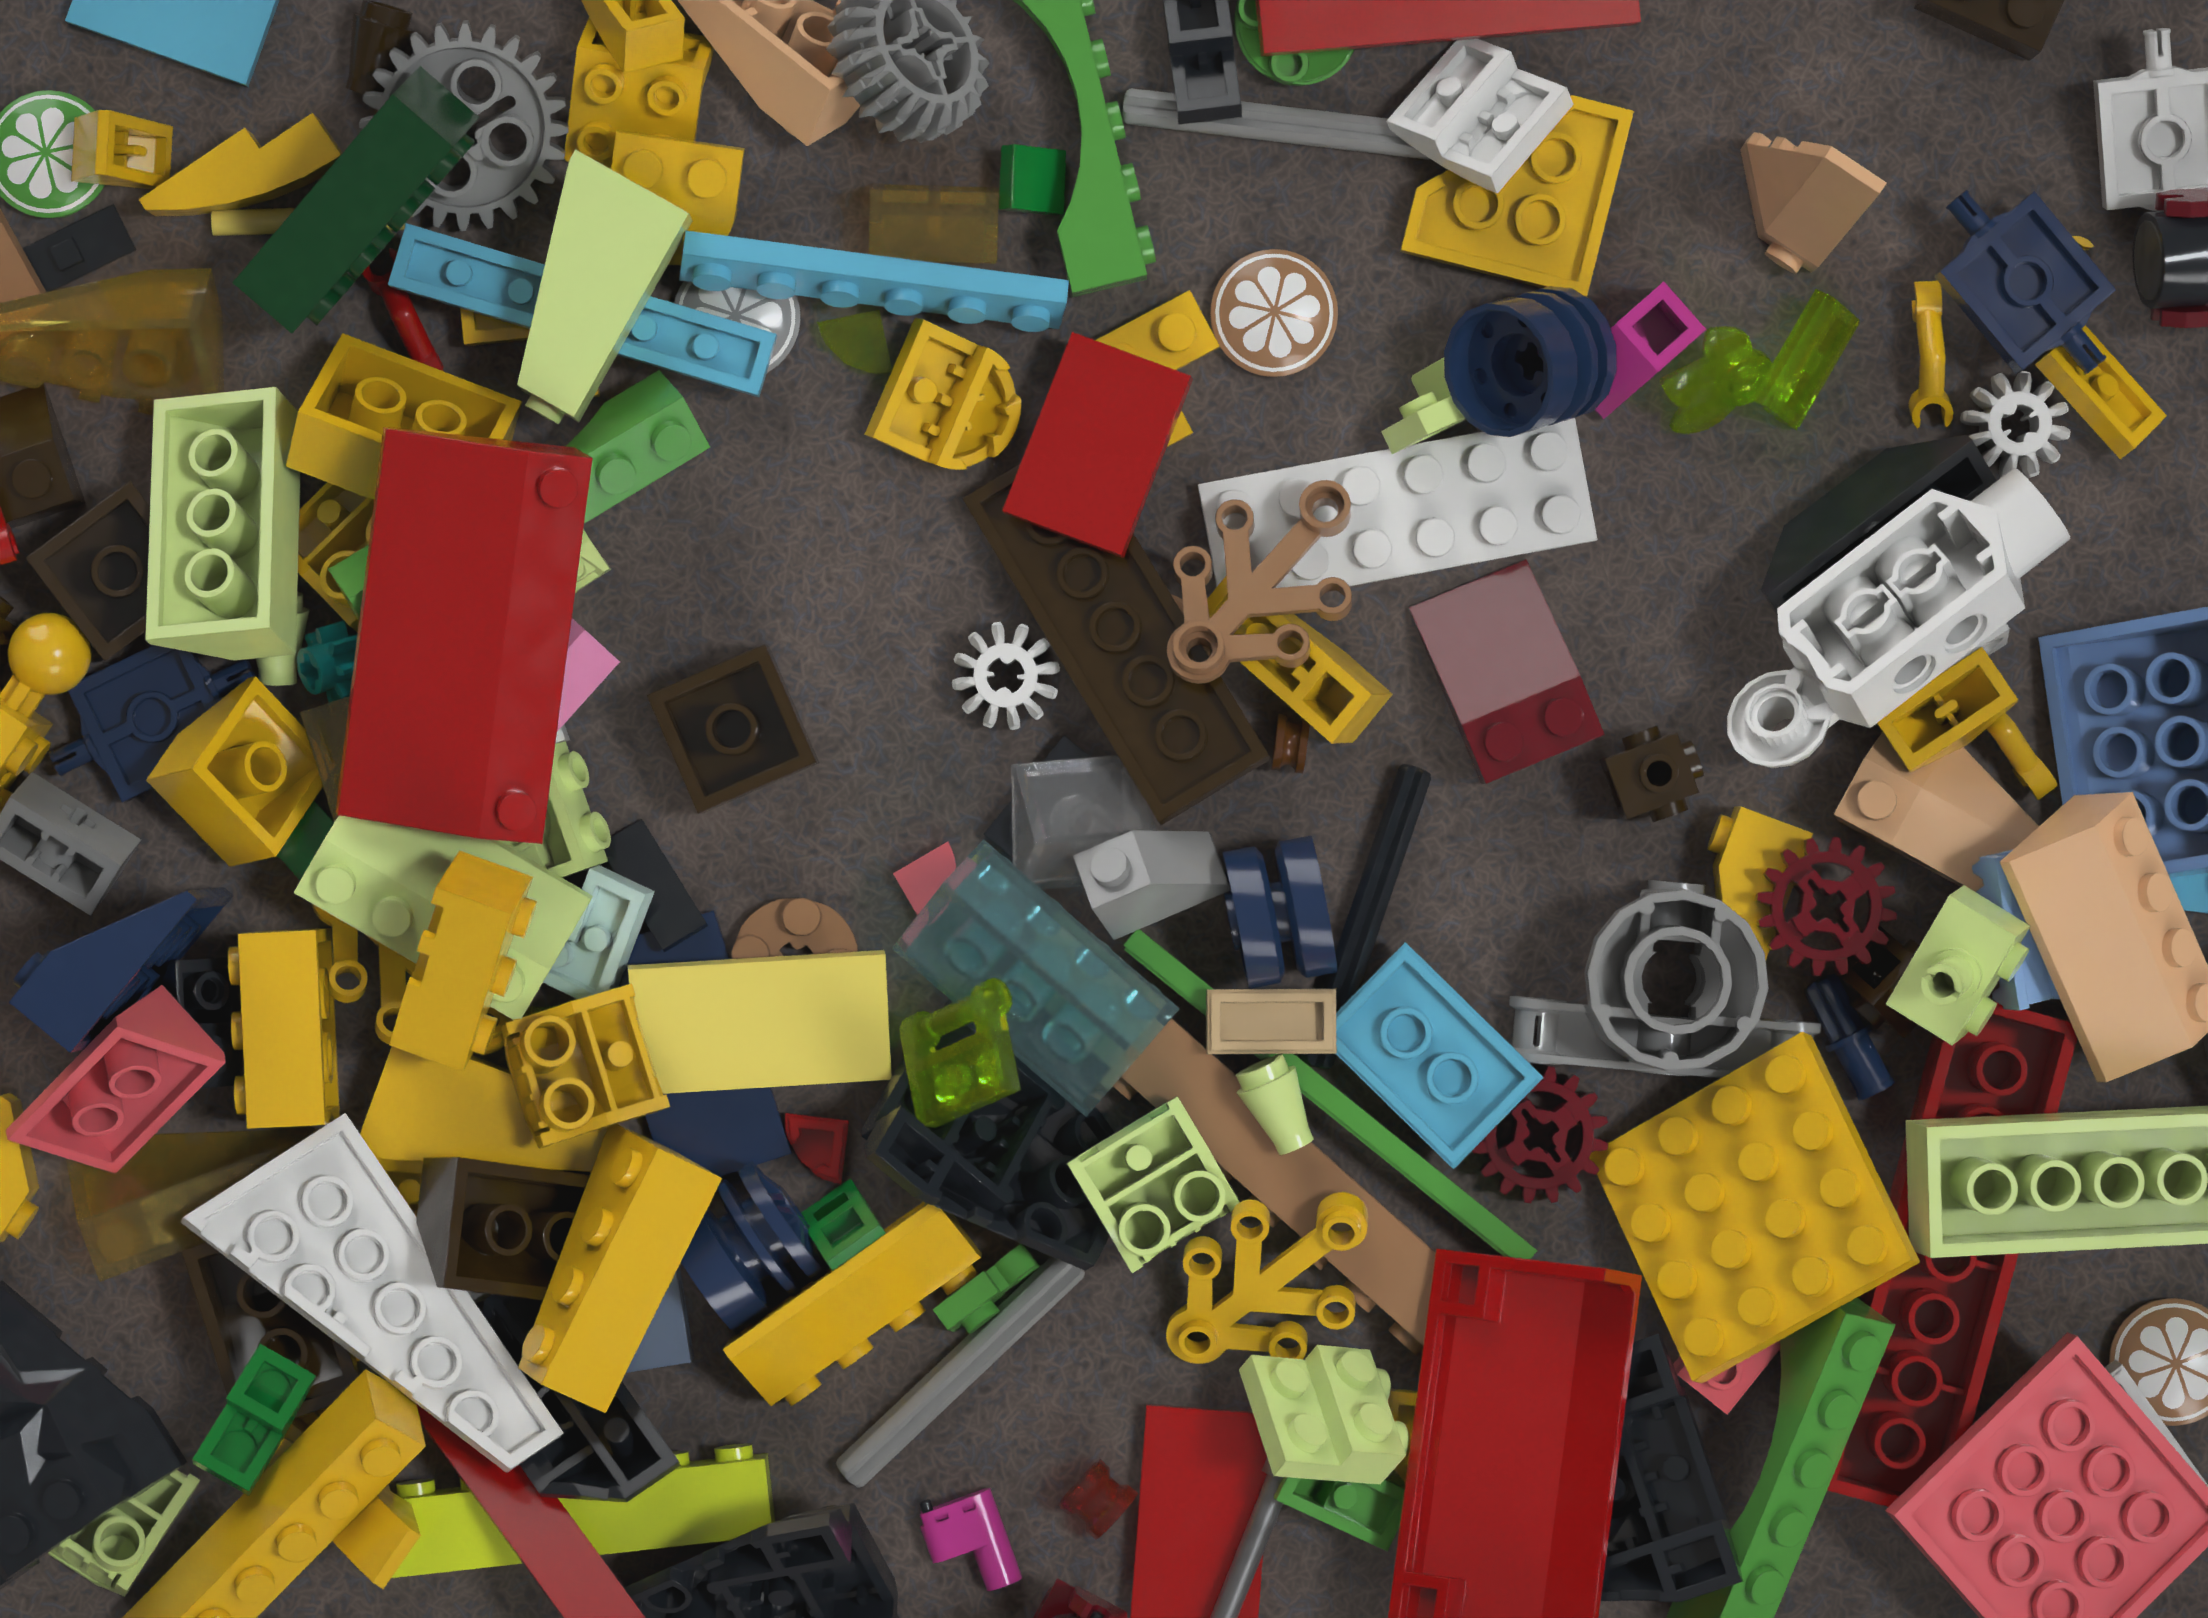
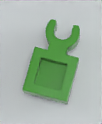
(974, 1302)

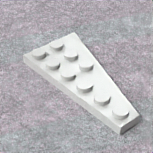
(349, 1257)

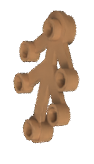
(1255, 592)

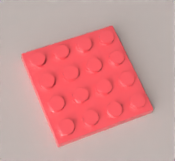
(2059, 1500)

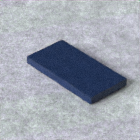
(721, 1126)

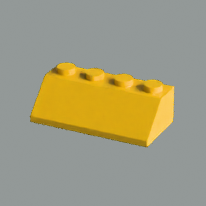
(852, 1302)

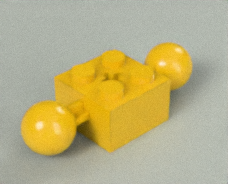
(46, 658)

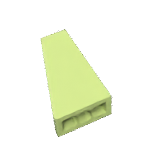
(596, 279)

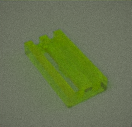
(1806, 359)

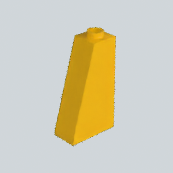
(470, 1114)

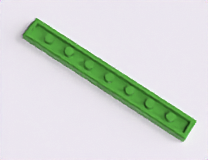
(1348, 1113)

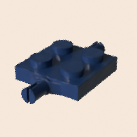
(2025, 282)
(139, 709)

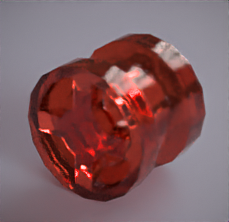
(1098, 1499)

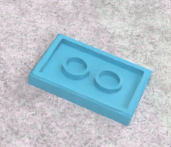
(202, 34)
(1431, 1056)

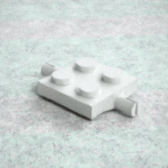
(2152, 129)

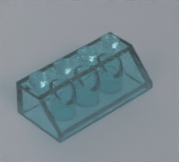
(1075, 1003)

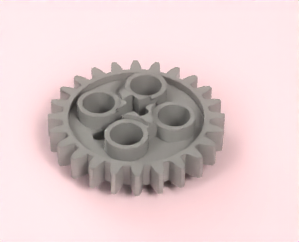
(494, 176)

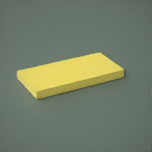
(765, 1020)

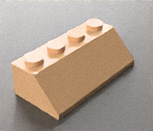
(2111, 933)

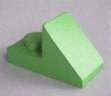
(1358, 1509)

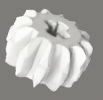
(2005, 404)
(1007, 654)

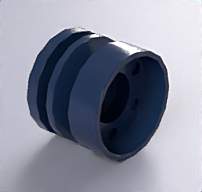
(1530, 361)
(749, 1245)

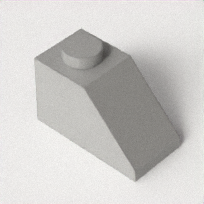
(1149, 877)

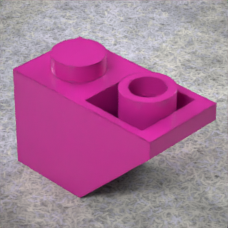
(1647, 342)

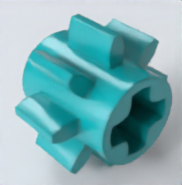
(328, 661)

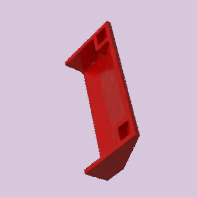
(463, 634)
(1514, 1439)

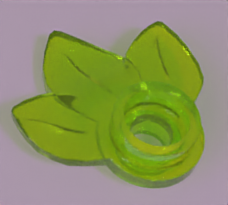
(1717, 381)

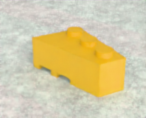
(463, 961)

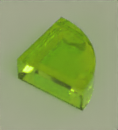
(858, 341)

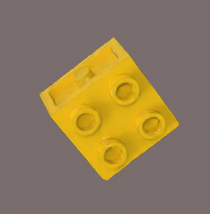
(646, 101)

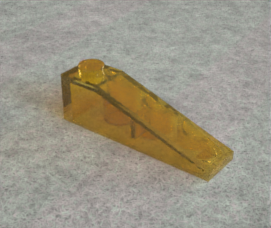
(139, 1210)

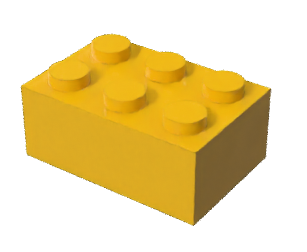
(373, 388)
(285, 1028)

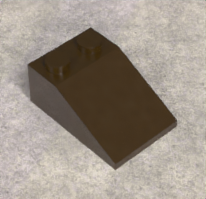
(245, 1313)

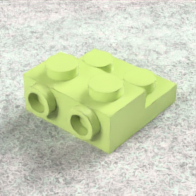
(572, 834)
(1325, 1415)

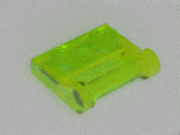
(966, 1072)

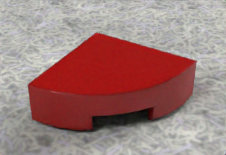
(819, 1143)

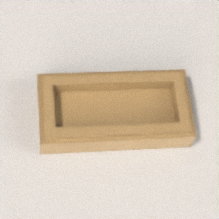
(1271, 1021)

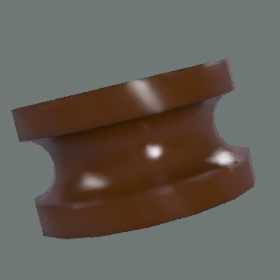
(1290, 744)

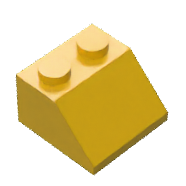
(241, 774)

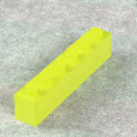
(686, 1507)

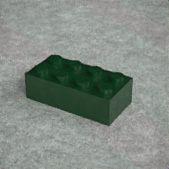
(347, 211)

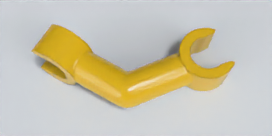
(1928, 315)
(2025, 763)

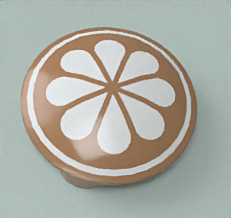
(1274, 313)
(2167, 1357)

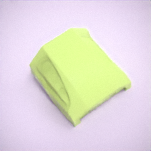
(1153, 1183)
(135, 1533)

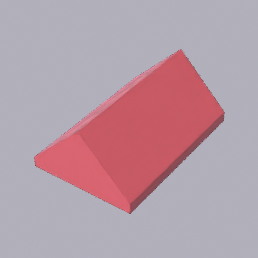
(122, 1085)

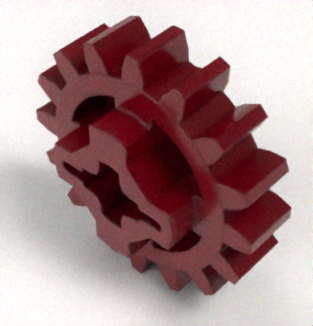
(1848, 889)
(1564, 1117)

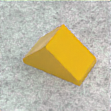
(120, 150)
(1948, 711)

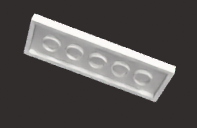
(1419, 507)

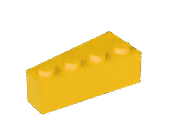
(615, 1265)

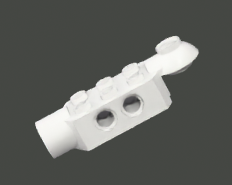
(1895, 615)

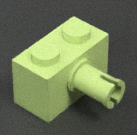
(1960, 966)

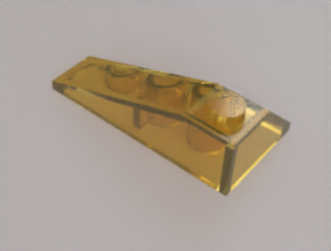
(119, 337)

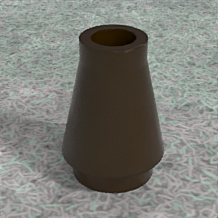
(373, 35)

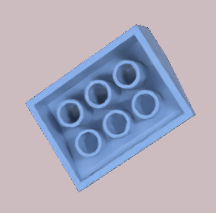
(2136, 720)

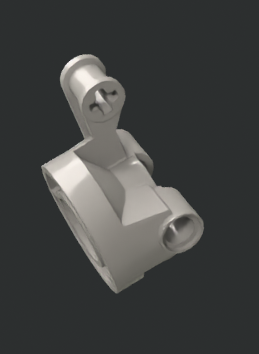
(1615, 1024)

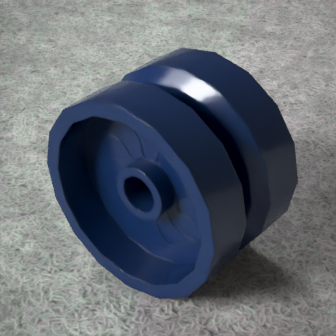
(1279, 912)

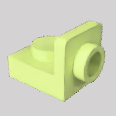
(1427, 414)

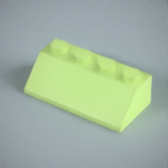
(223, 525)
(384, 885)

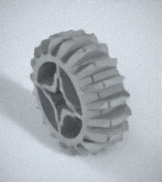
(909, 64)

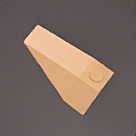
(780, 59)
(1804, 198)
(1935, 815)

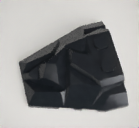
(997, 1162)
(65, 1439)
(1667, 1510)
(791, 1568)

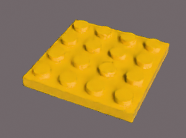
(1753, 1208)

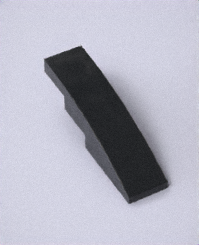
(1202, 60)

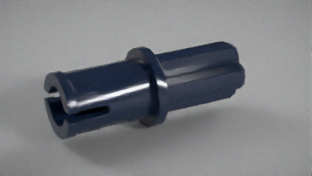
(1848, 1037)

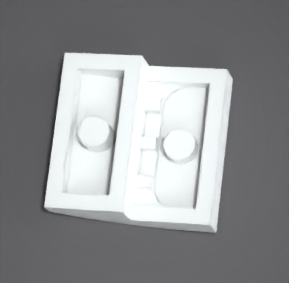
(1479, 113)

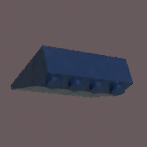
(100, 975)

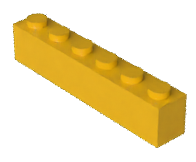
(293, 1507)

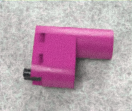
(968, 1526)

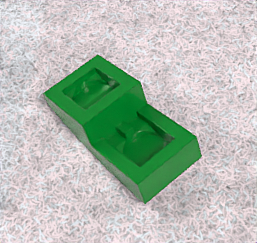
(842, 1224)
(254, 1419)

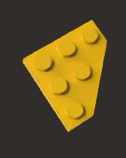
(1543, 220)

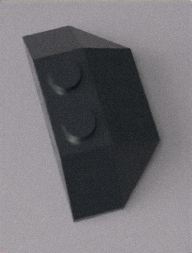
(1867, 503)
(599, 1452)

